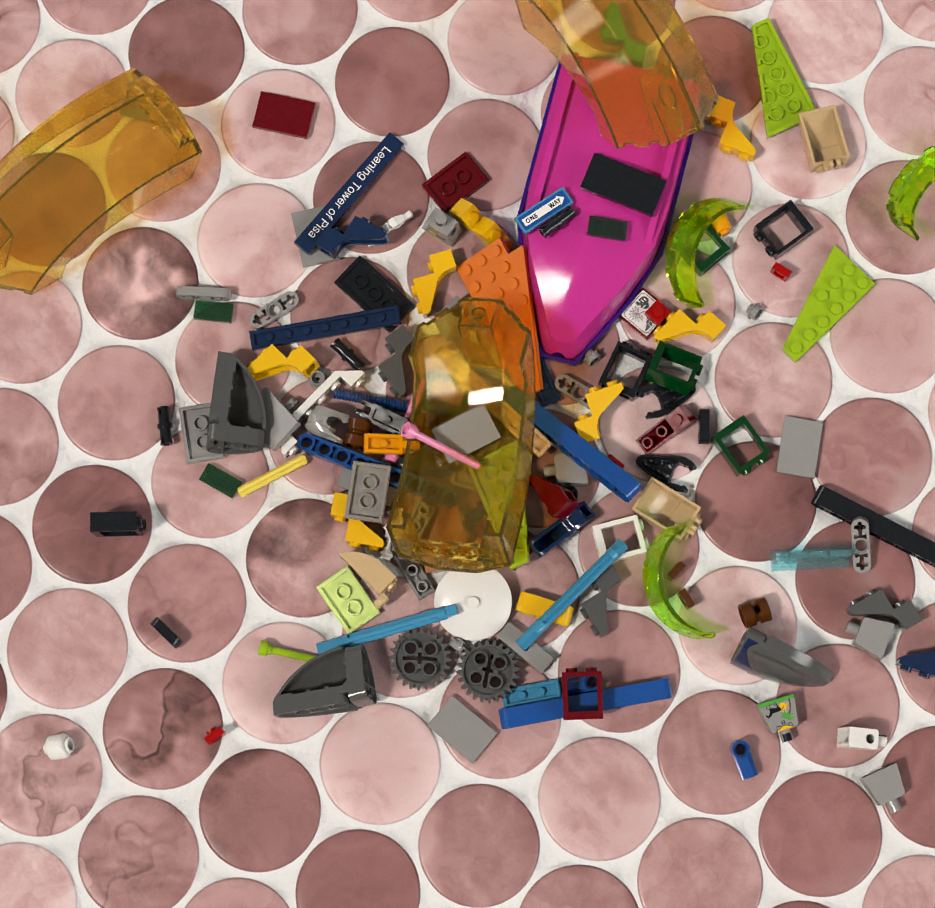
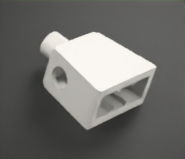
(860, 738)

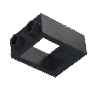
(798, 220)
(641, 355)
(117, 524)

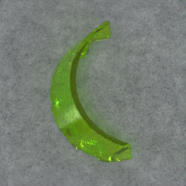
(908, 190)
(683, 245)
(655, 590)

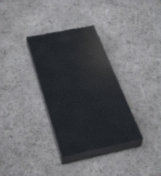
(623, 184)
(371, 289)

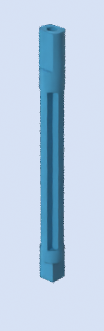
(571, 594)
(389, 629)

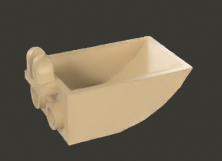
(823, 139)
(666, 507)
(373, 573)

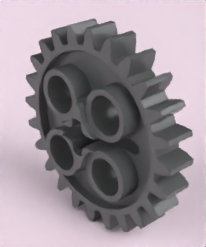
(421, 640)
(505, 674)

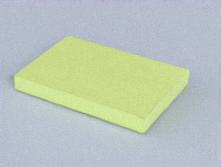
(348, 600)

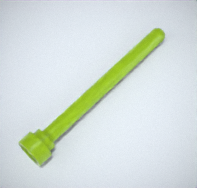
(268, 649)

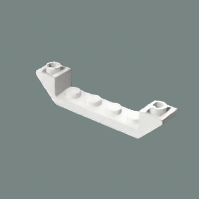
(350, 378)

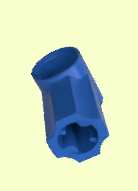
(579, 685)
(744, 761)

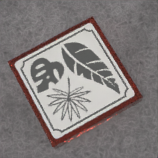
(635, 317)

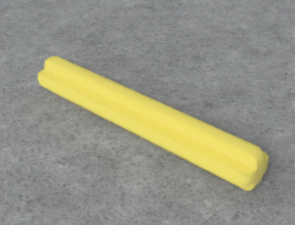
(272, 475)

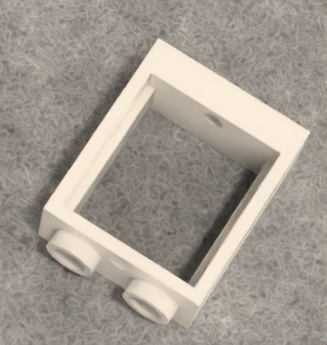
(638, 525)

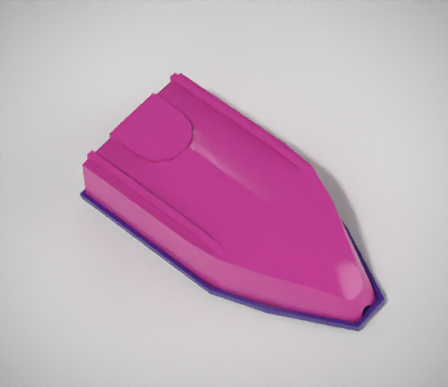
(581, 279)

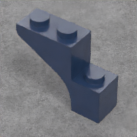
(358, 233)
(561, 530)
(921, 662)

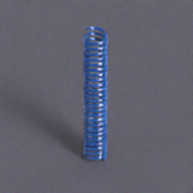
(356, 399)

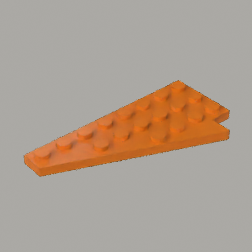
(504, 276)

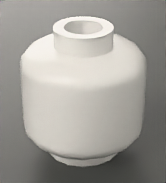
(58, 746)

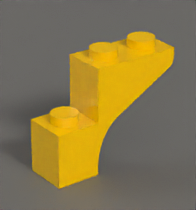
(732, 139)
(482, 227)
(426, 286)
(681, 325)
(274, 362)
(598, 401)
(357, 532)

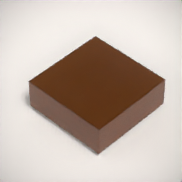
(676, 570)
(685, 599)

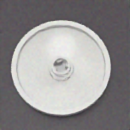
(481, 600)

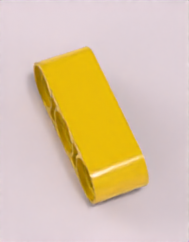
(537, 606)

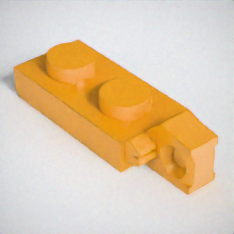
(384, 444)

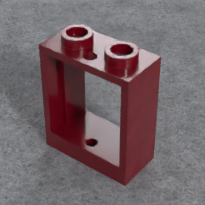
(589, 672)

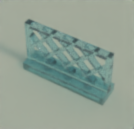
(810, 559)

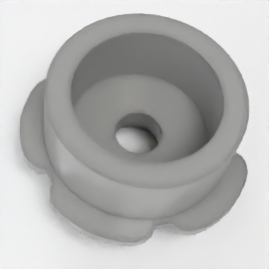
(754, 311)
(592, 357)
(317, 374)
(292, 405)
(457, 645)

